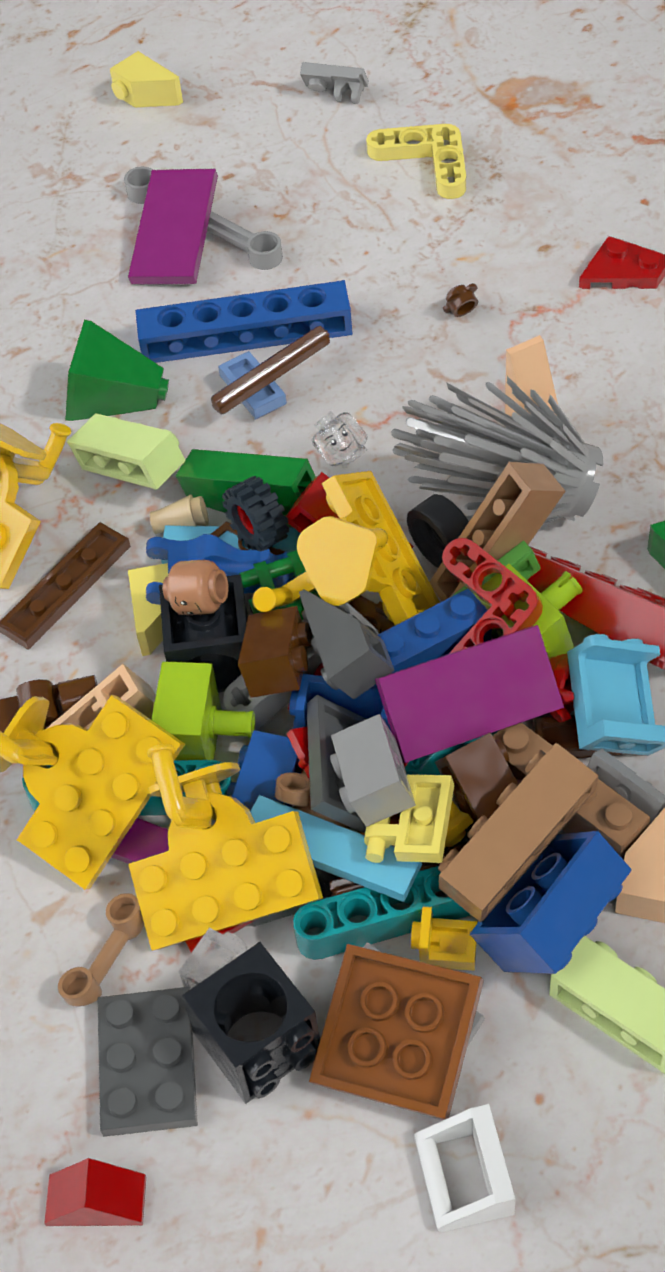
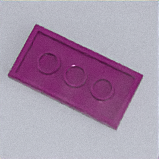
(173, 226)
(469, 693)

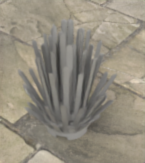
(480, 449)

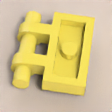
(420, 828)

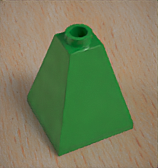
(110, 377)

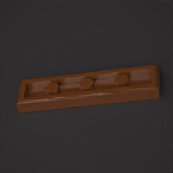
(64, 585)

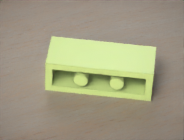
(126, 450)
(614, 999)

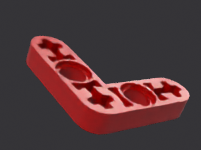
(500, 599)

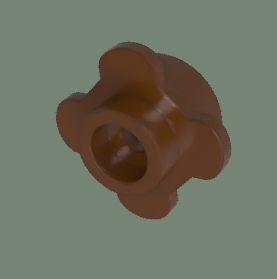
(461, 300)

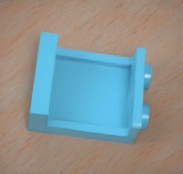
(614, 696)

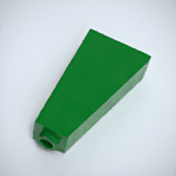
(213, 472)

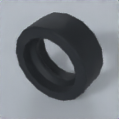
(435, 525)

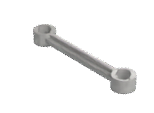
(255, 244)

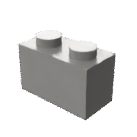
(371, 771)

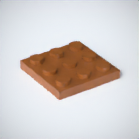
(397, 1031)

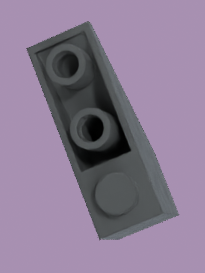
(347, 648)

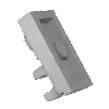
(340, 78)
(627, 783)

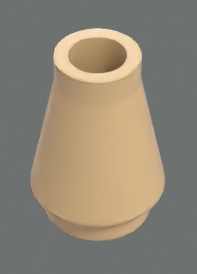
(184, 512)

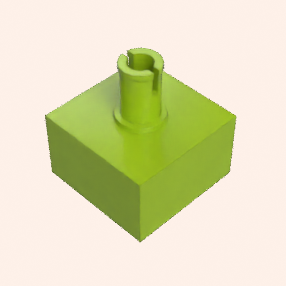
(551, 622)
(191, 709)

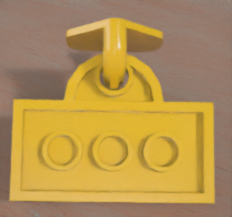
(16, 524)
(356, 554)
(92, 788)
(218, 859)

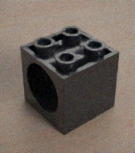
(208, 637)
(248, 986)

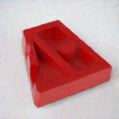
(624, 266)

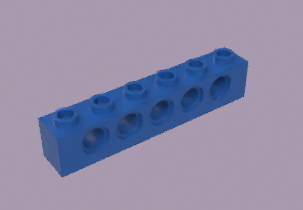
(242, 321)

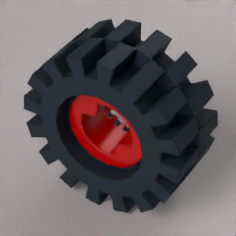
(255, 514)

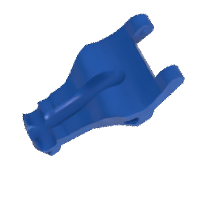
(209, 548)

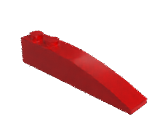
(605, 608)

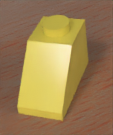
(145, 82)
(147, 615)

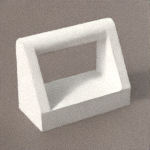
(501, 1198)

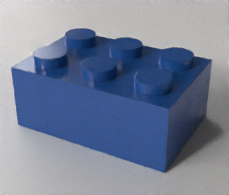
(553, 904)

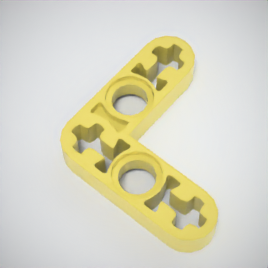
(383, 147)

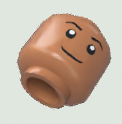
(195, 587)

